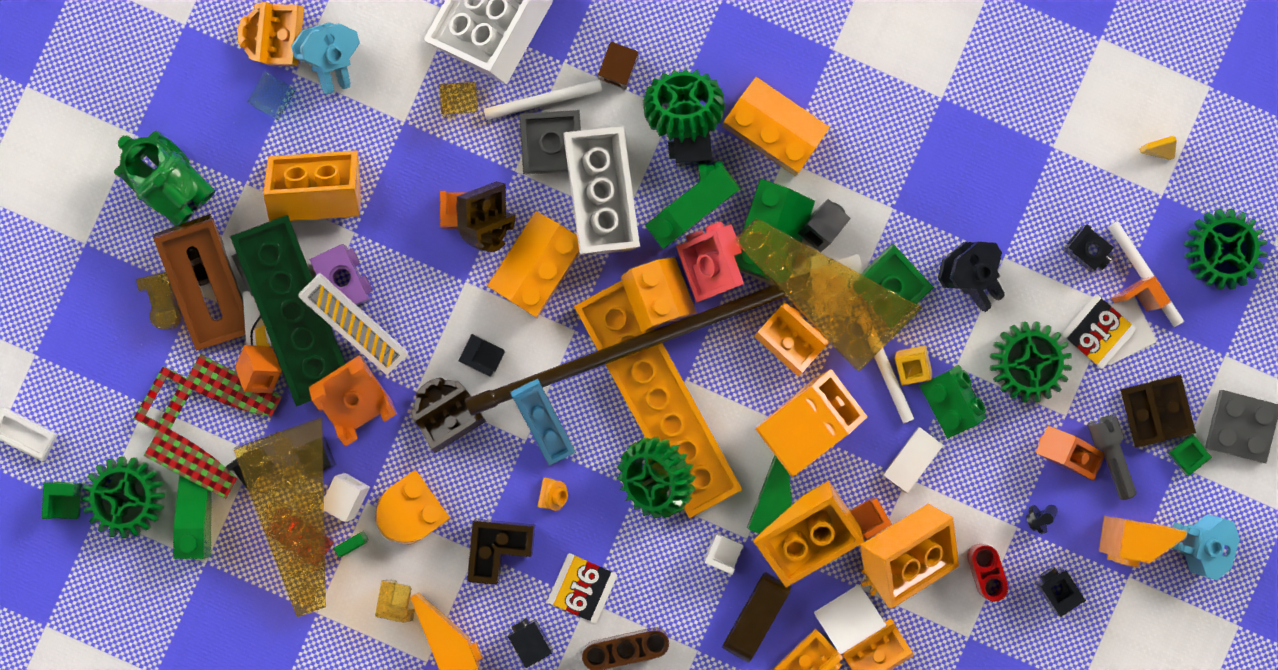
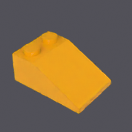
(809, 535)

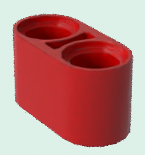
(991, 570)

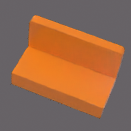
(1148, 292)

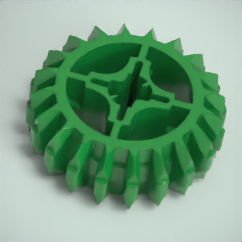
(684, 114)
(1215, 240)
(1033, 375)
(662, 469)
(98, 491)

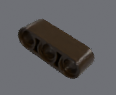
(756, 617)

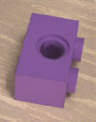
(340, 259)

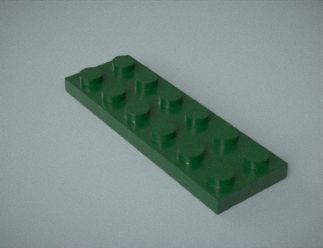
(276, 277)

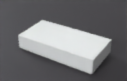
(25, 434)
(913, 459)

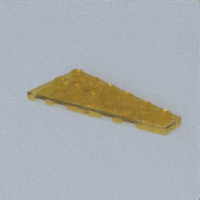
(288, 495)

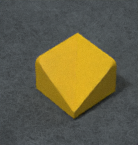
(913, 365)

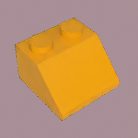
(658, 293)

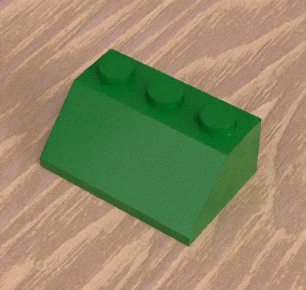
(780, 209)

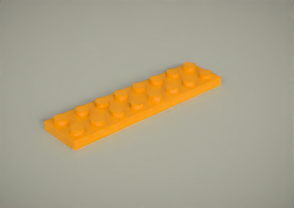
(659, 397)

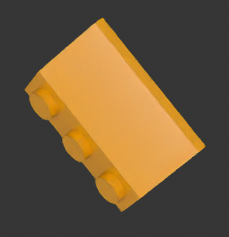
(775, 126)
(313, 186)
(536, 264)
(1136, 541)
(911, 554)

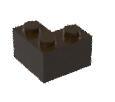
(493, 539)

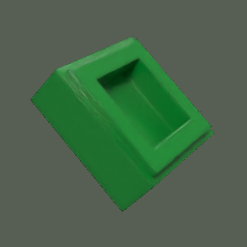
(1189, 454)
(351, 544)

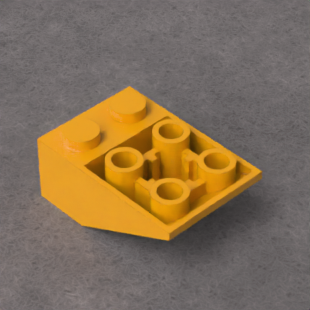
(811, 422)

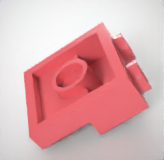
(711, 261)

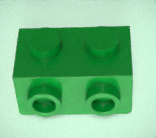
(954, 401)

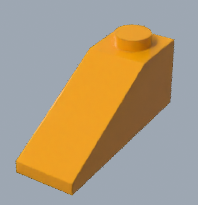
(447, 641)

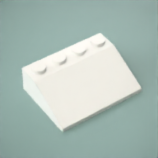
(487, 32)

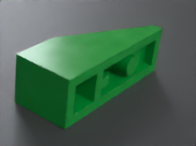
(692, 207)
(773, 498)
(192, 521)

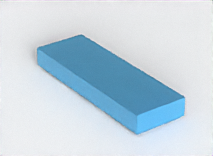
(543, 422)

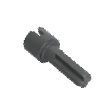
(1107, 437)

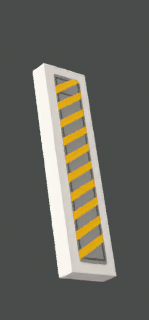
(353, 324)

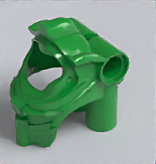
(170, 184)

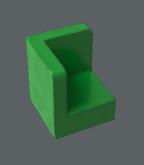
(61, 500)

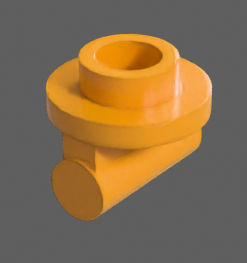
(552, 494)

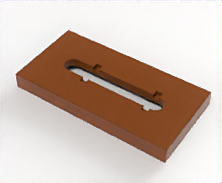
(200, 325)

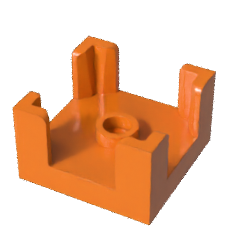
(351, 398)

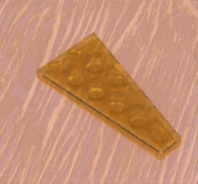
(838, 301)

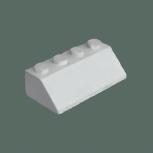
(601, 190)

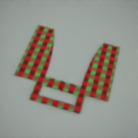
(178, 452)

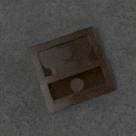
(1158, 410)

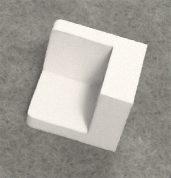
(345, 497)
(723, 553)

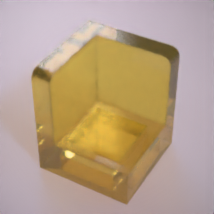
(458, 99)
(394, 602)

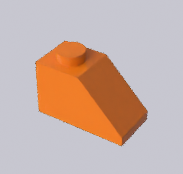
(1070, 452)

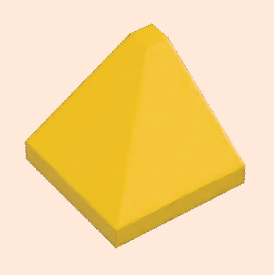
(1162, 148)

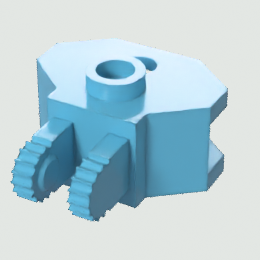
(327, 49)
(1206, 544)

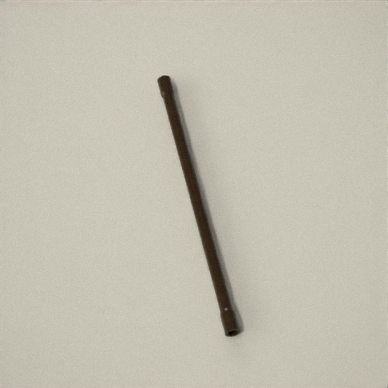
(491, 398)

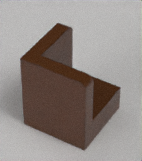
(618, 65)

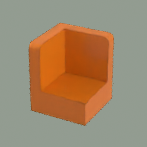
(448, 209)
(258, 369)
(870, 517)

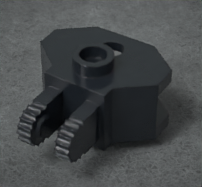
(973, 269)

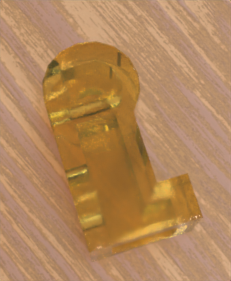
(165, 309)

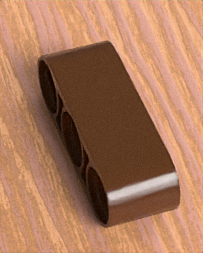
(614, 659)

